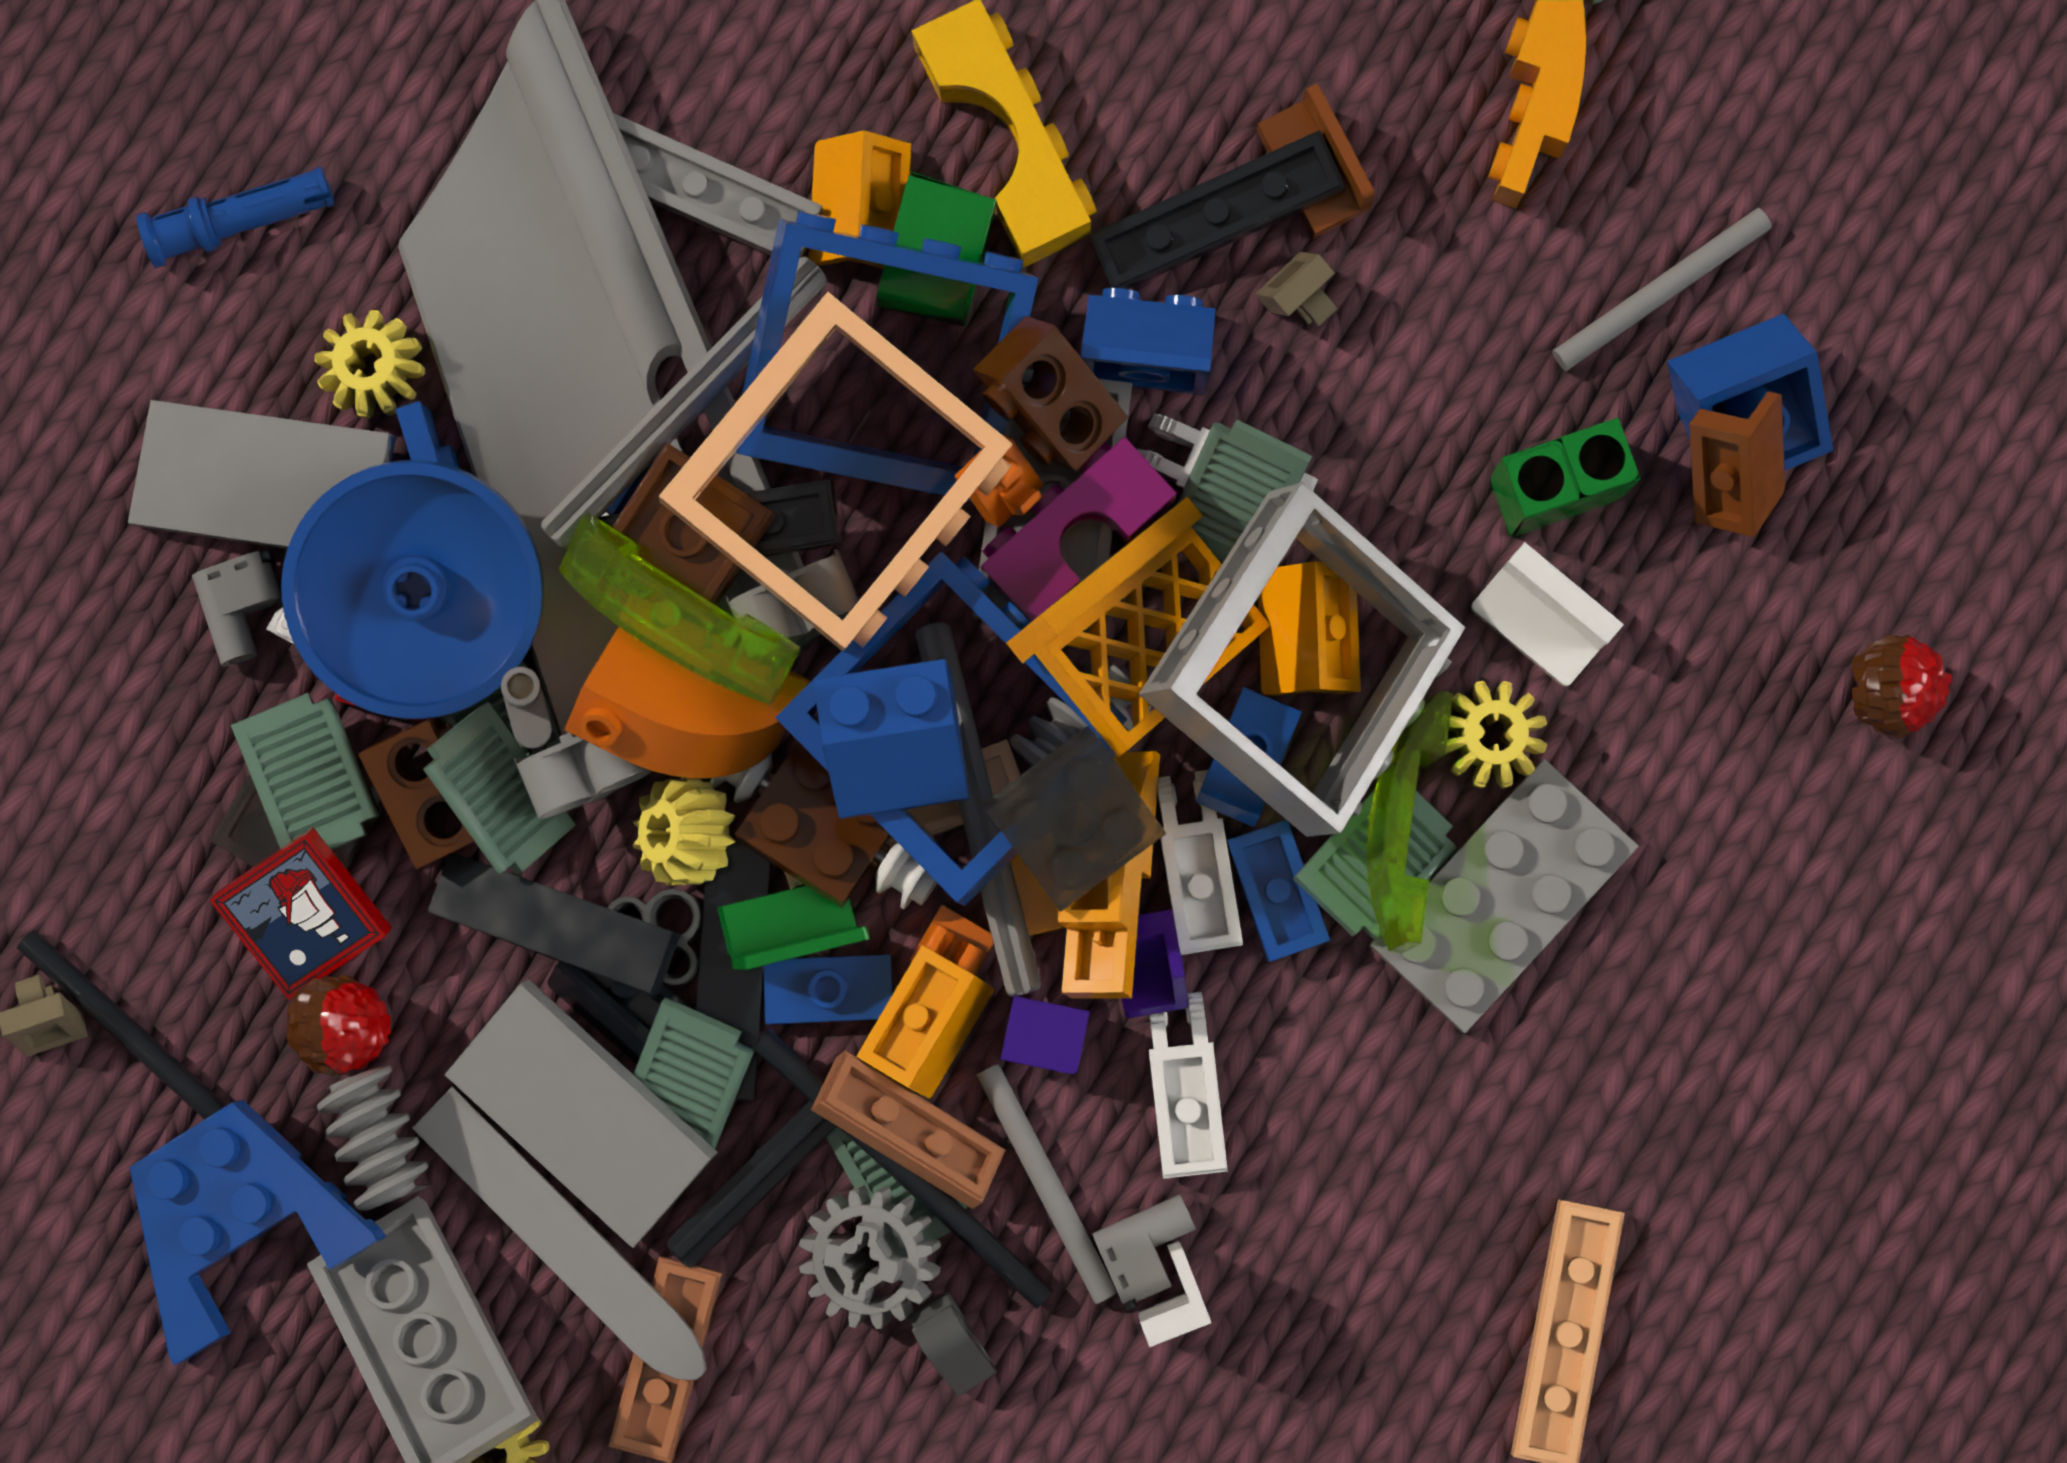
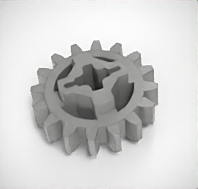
(846, 1271)

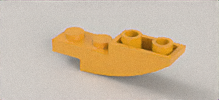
(1551, 59)
(1105, 919)

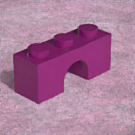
(1114, 490)

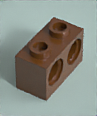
(1057, 384)
(410, 796)

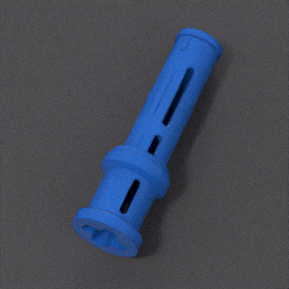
(206, 223)

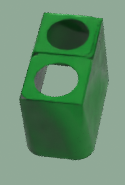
(942, 214)
(1537, 514)

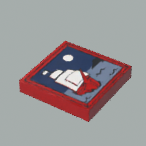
(300, 913)

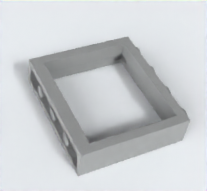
(1395, 704)

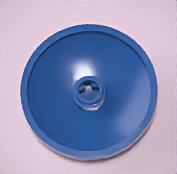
(412, 589)

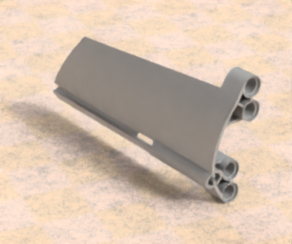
(548, 333)

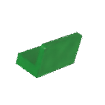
(785, 927)

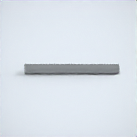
(1662, 289)
(1047, 1184)

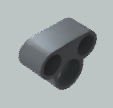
(650, 913)
(951, 1344)

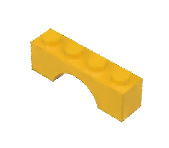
(970, 65)

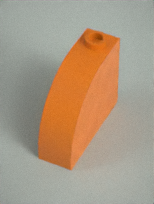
(672, 717)

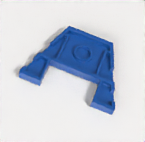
(218, 1193)

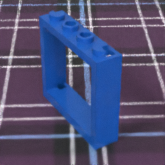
(881, 247)
(799, 719)

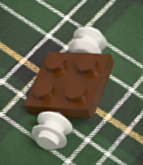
(802, 834)

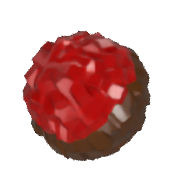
(1899, 685)
(337, 1025)

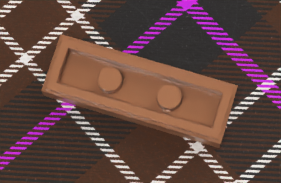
(908, 1129)
(653, 1402)

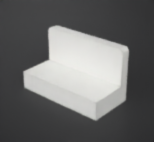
(1545, 615)
(1179, 1313)

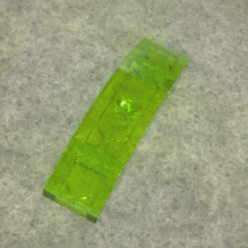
(673, 618)
(1397, 898)

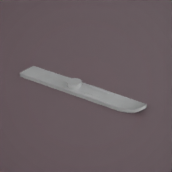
(561, 1237)

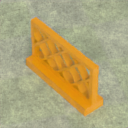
(1101, 596)

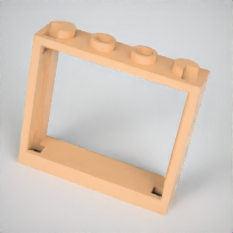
(756, 402)

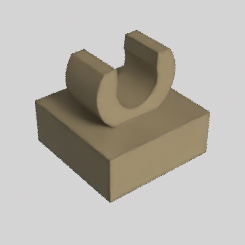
(1298, 289)
(42, 1019)

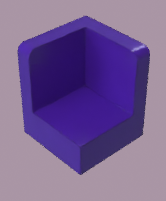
(1158, 968)
(1045, 1035)

